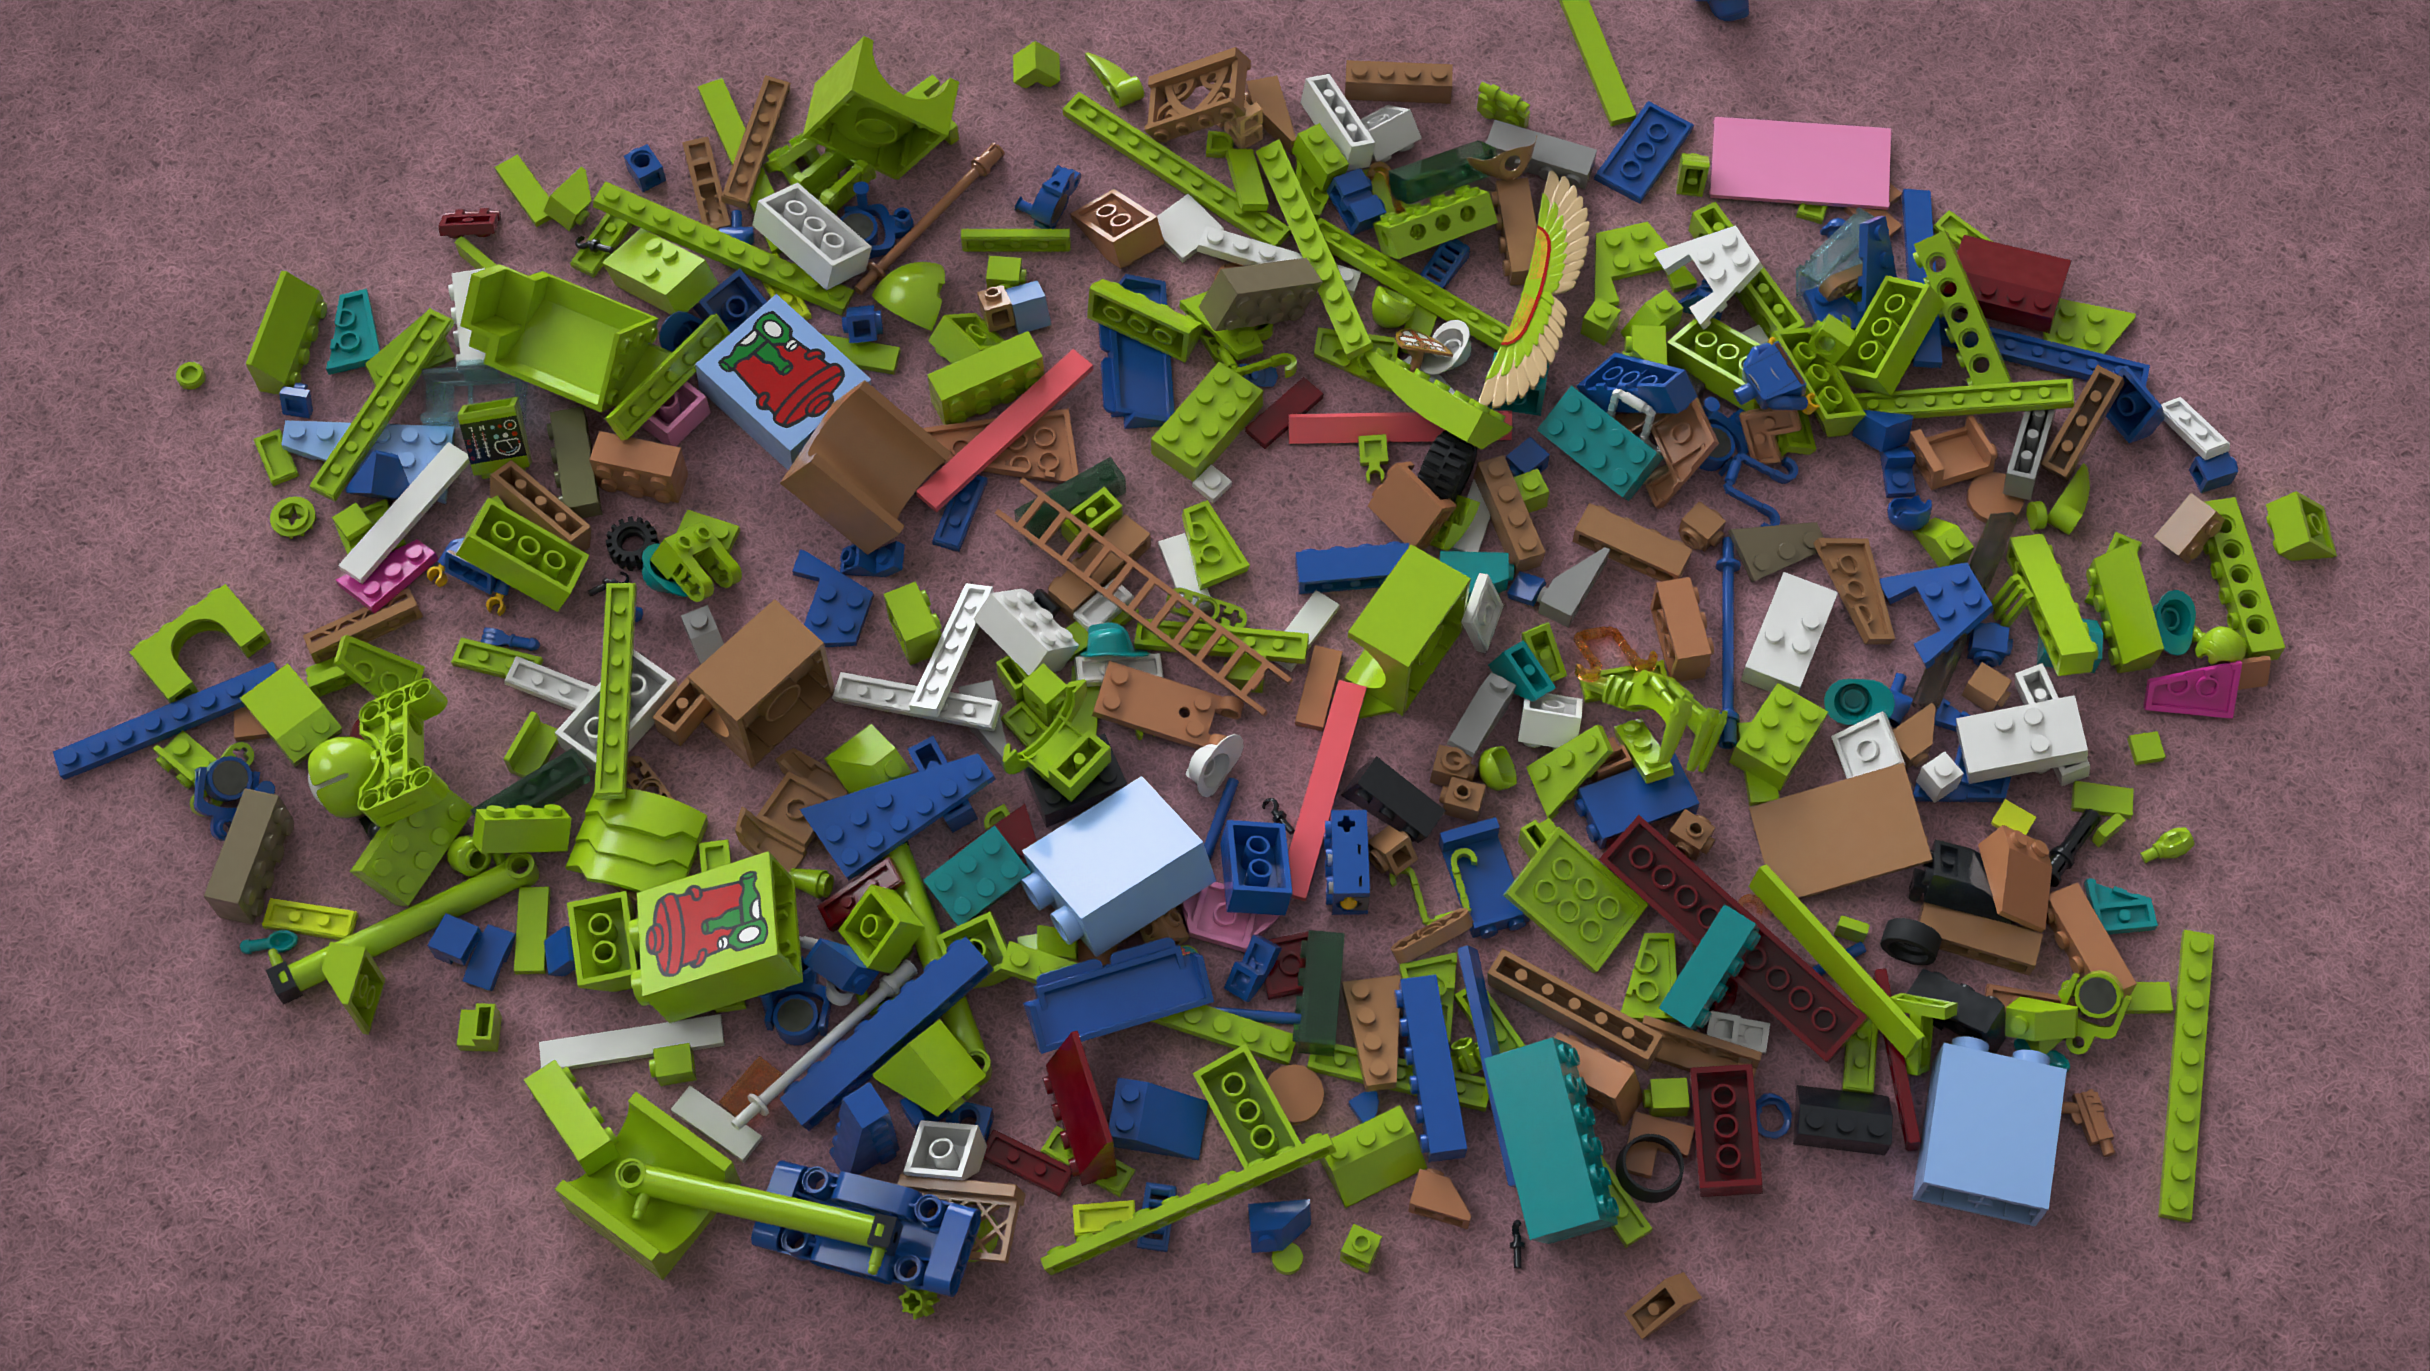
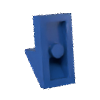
(1898, 472)

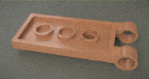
(1154, 704)

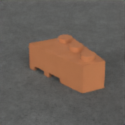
(1607, 1080)

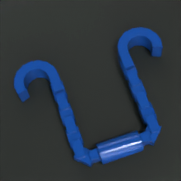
(1775, 475)

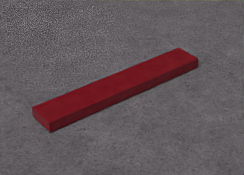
(1900, 1079)

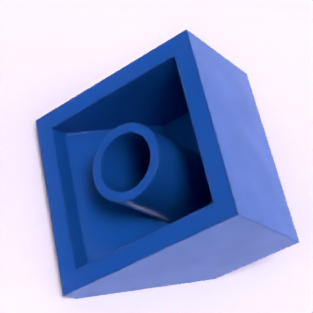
(2135, 409)

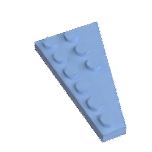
(412, 443)

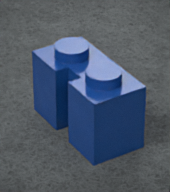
(1355, 202)

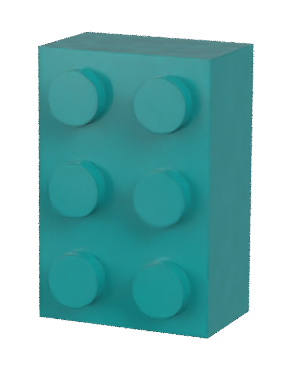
(977, 877)

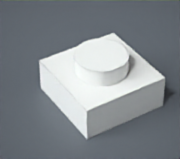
(1212, 484)

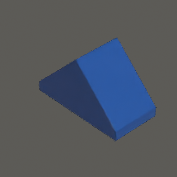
(1883, 429)

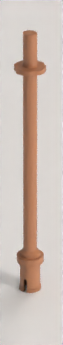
(979, 167)

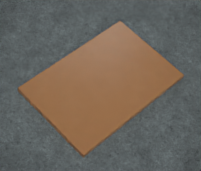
(1842, 832)

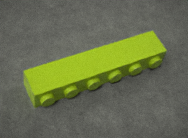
(2052, 606)

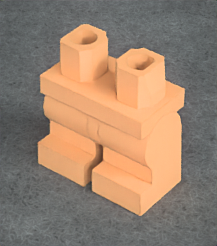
(1247, 128)

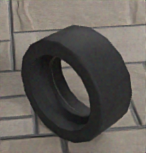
(1911, 941)

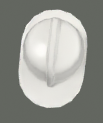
(1455, 337)
(1213, 763)

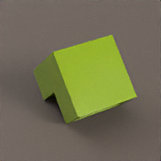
(1036, 64)
(1011, 677)
(1534, 835)
(479, 1028)

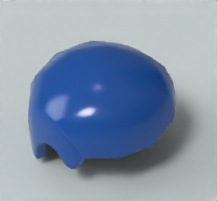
(1909, 513)

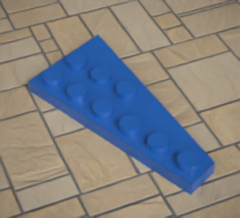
(879, 819)

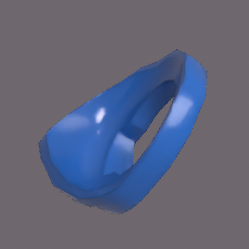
(1782, 1106)

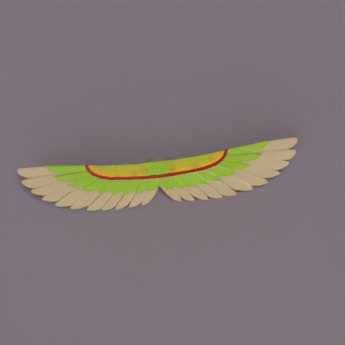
(1539, 315)

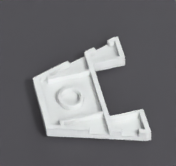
(1724, 262)

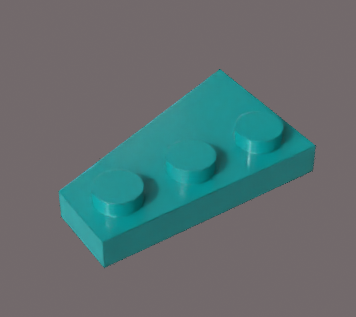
(355, 333)

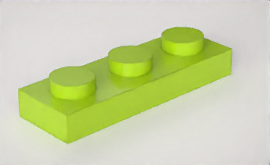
(1643, 750)

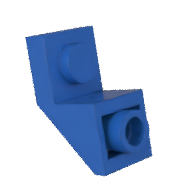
(878, 563)

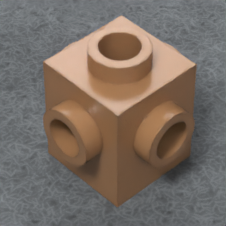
(1692, 835)
(1167, 925)

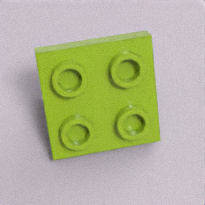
(784, 158)

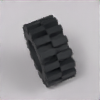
(624, 531)

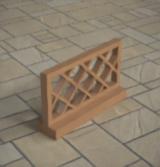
(980, 1194)

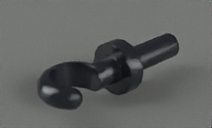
(595, 245)
(602, 587)
(1279, 816)
(1517, 1245)

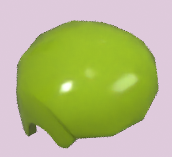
(1497, 768)

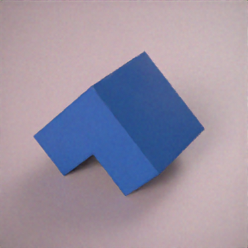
(454, 940)
(560, 953)

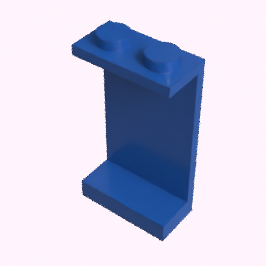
(1619, 799)
(1486, 880)

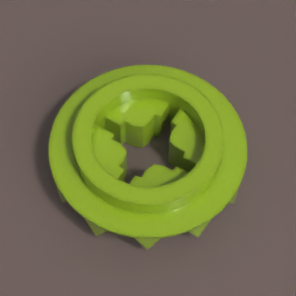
(285, 509)

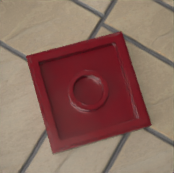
(1284, 975)

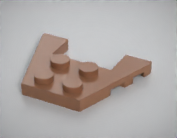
(1683, 441)

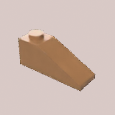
(1276, 117)

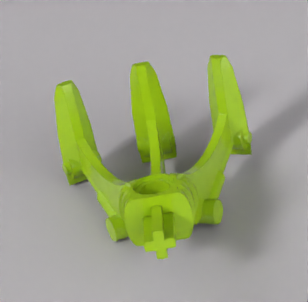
(1674, 705)

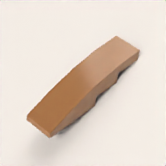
(706, 183)

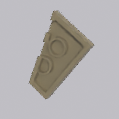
(1774, 547)

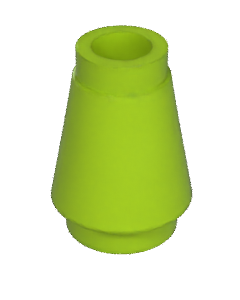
(813, 881)

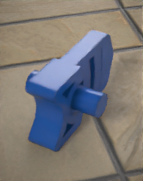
(1262, 378)

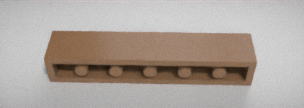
(1575, 1009)

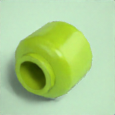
(466, 858)

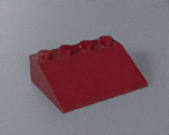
(2012, 282)
(1080, 1112)

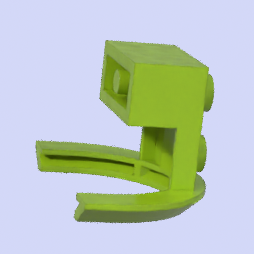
(1063, 752)

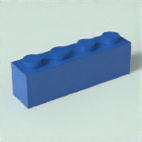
(1346, 567)

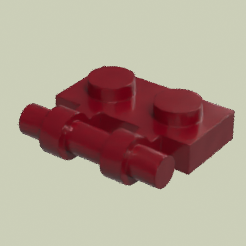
(461, 223)

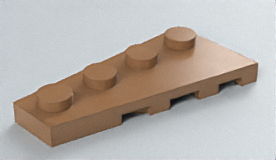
(1857, 582)
(1374, 1028)

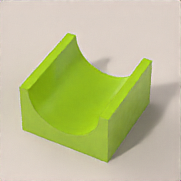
(870, 120)
(1408, 628)
(666, 1226)

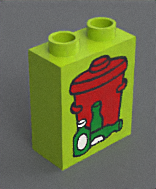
(716, 938)

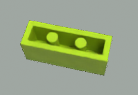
(521, 829)

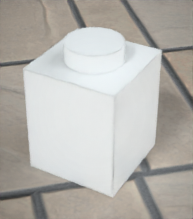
(1939, 777)

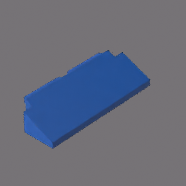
(1135, 375)
(1129, 991)

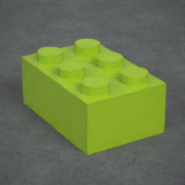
(1778, 736)

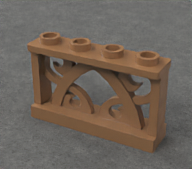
(1180, 83)

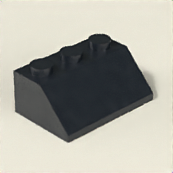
(1842, 1120)

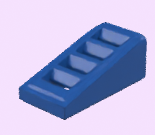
(1453, 251)
(1163, 1191)

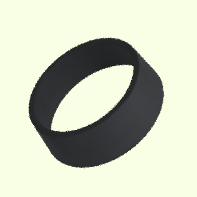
(1639, 1192)

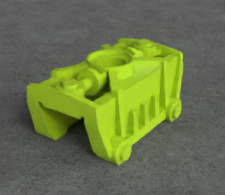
(823, 179)

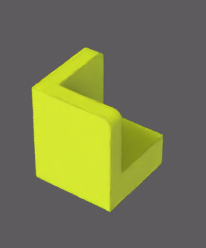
(2013, 817)

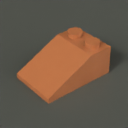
(1119, 228)
(2018, 876)

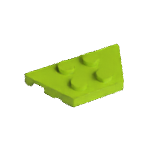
(2088, 326)

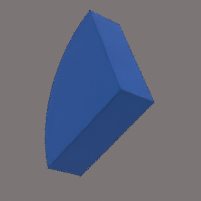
(1365, 1105)

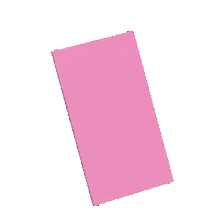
(1801, 163)

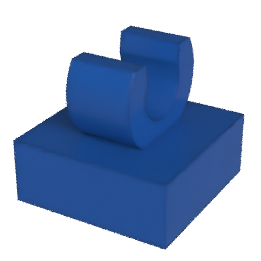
(296, 401)

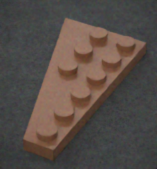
(1040, 453)

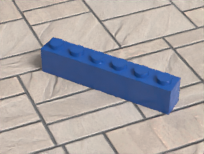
(1432, 1069)

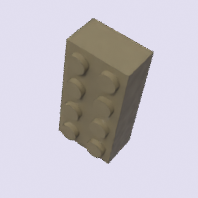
(1260, 294)
(249, 856)

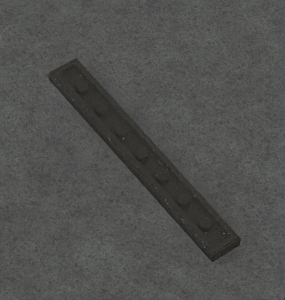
(1984, 565)

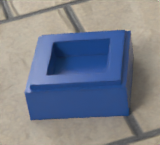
(1526, 588)

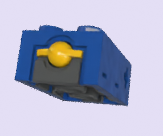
(1347, 862)

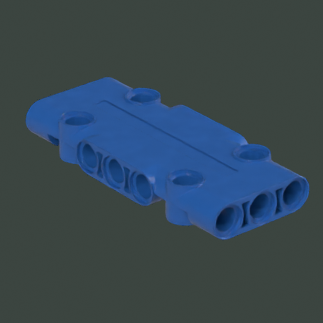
(933, 1244)

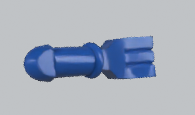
(500, 638)

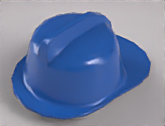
(1729, 9)
(677, 329)

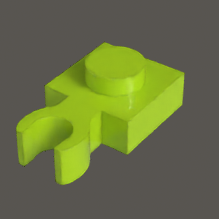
(1373, 454)

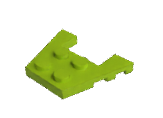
(1630, 253)

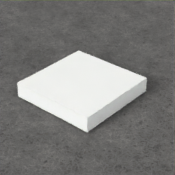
(1183, 226)
(1482, 613)
(1867, 746)

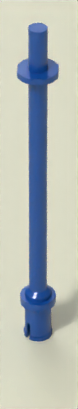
(1728, 566)

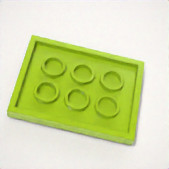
(1576, 899)

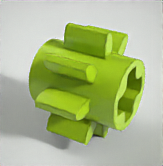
(1466, 1056)
(918, 1302)

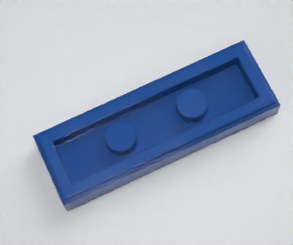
(959, 515)

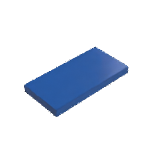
(1644, 152)

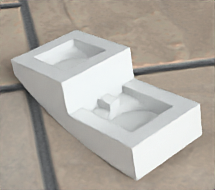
(1739, 1031)

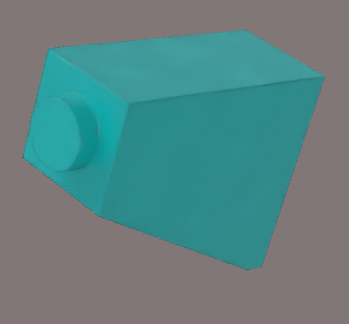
(1473, 563)

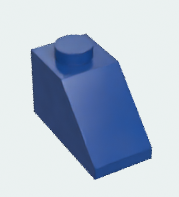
(840, 966)
(1277, 1223)

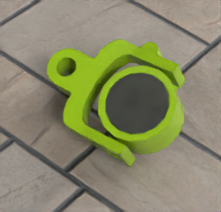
(2098, 997)

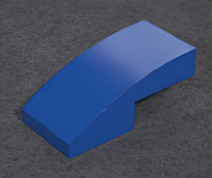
(487, 959)
(1251, 972)

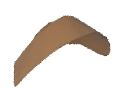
(1496, 166)

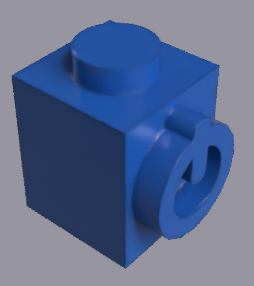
(862, 324)
(1989, 644)

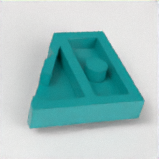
(2119, 909)

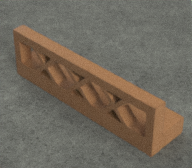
(365, 629)
(1691, 1049)

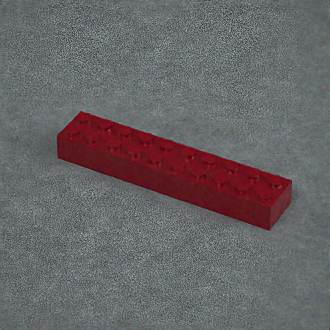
(1770, 972)

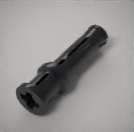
(2063, 855)

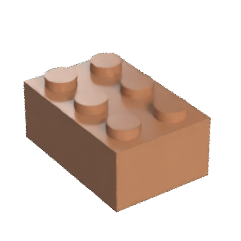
(639, 467)
(1681, 629)

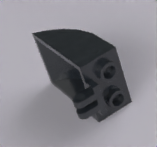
(1955, 882)

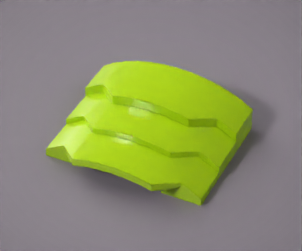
(637, 840)

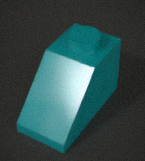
(1524, 670)

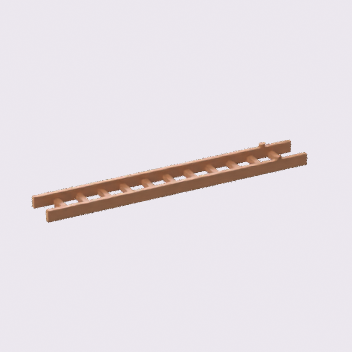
(1108, 593)

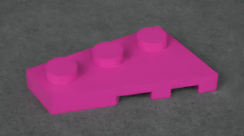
(391, 576)
(2196, 692)

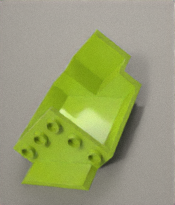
(560, 335)

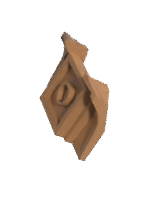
(780, 823)

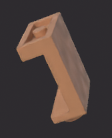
(1953, 454)
(1410, 506)

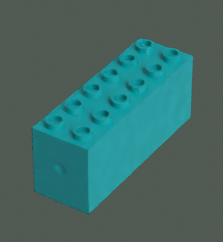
(1551, 1141)

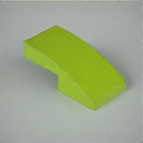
(1456, 524)

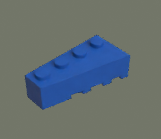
(1659, 385)
(864, 1132)

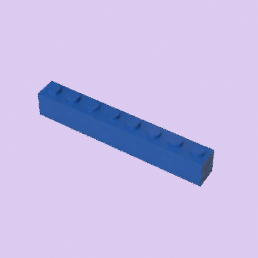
(886, 1033)

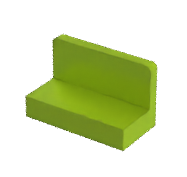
(327, 678)
(531, 747)

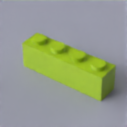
(572, 1117)

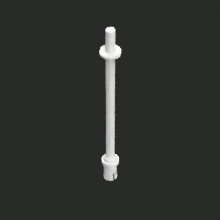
(888, 987)

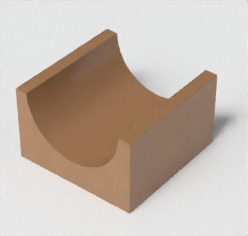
(863, 466)
(764, 683)

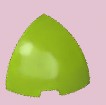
(913, 292)

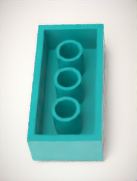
(1600, 443)
(1710, 968)

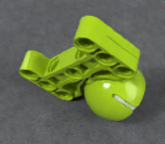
(387, 769)

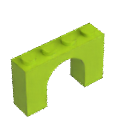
(217, 612)

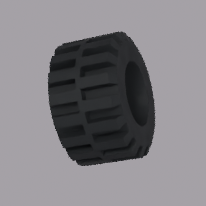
(1448, 466)

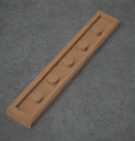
(755, 142)

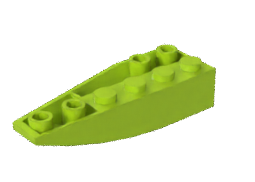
(1434, 402)

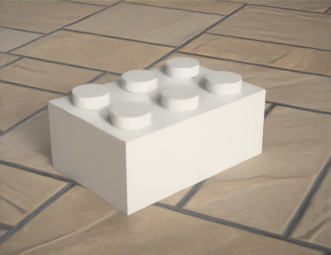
(1025, 630)

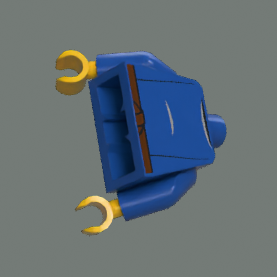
(1773, 380)
(470, 574)

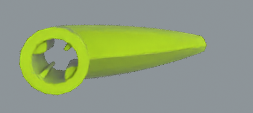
(1116, 81)
(2071, 503)

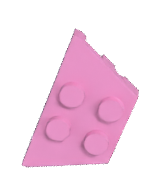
(1209, 921)

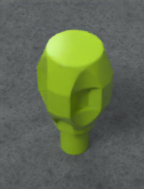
(2170, 845)

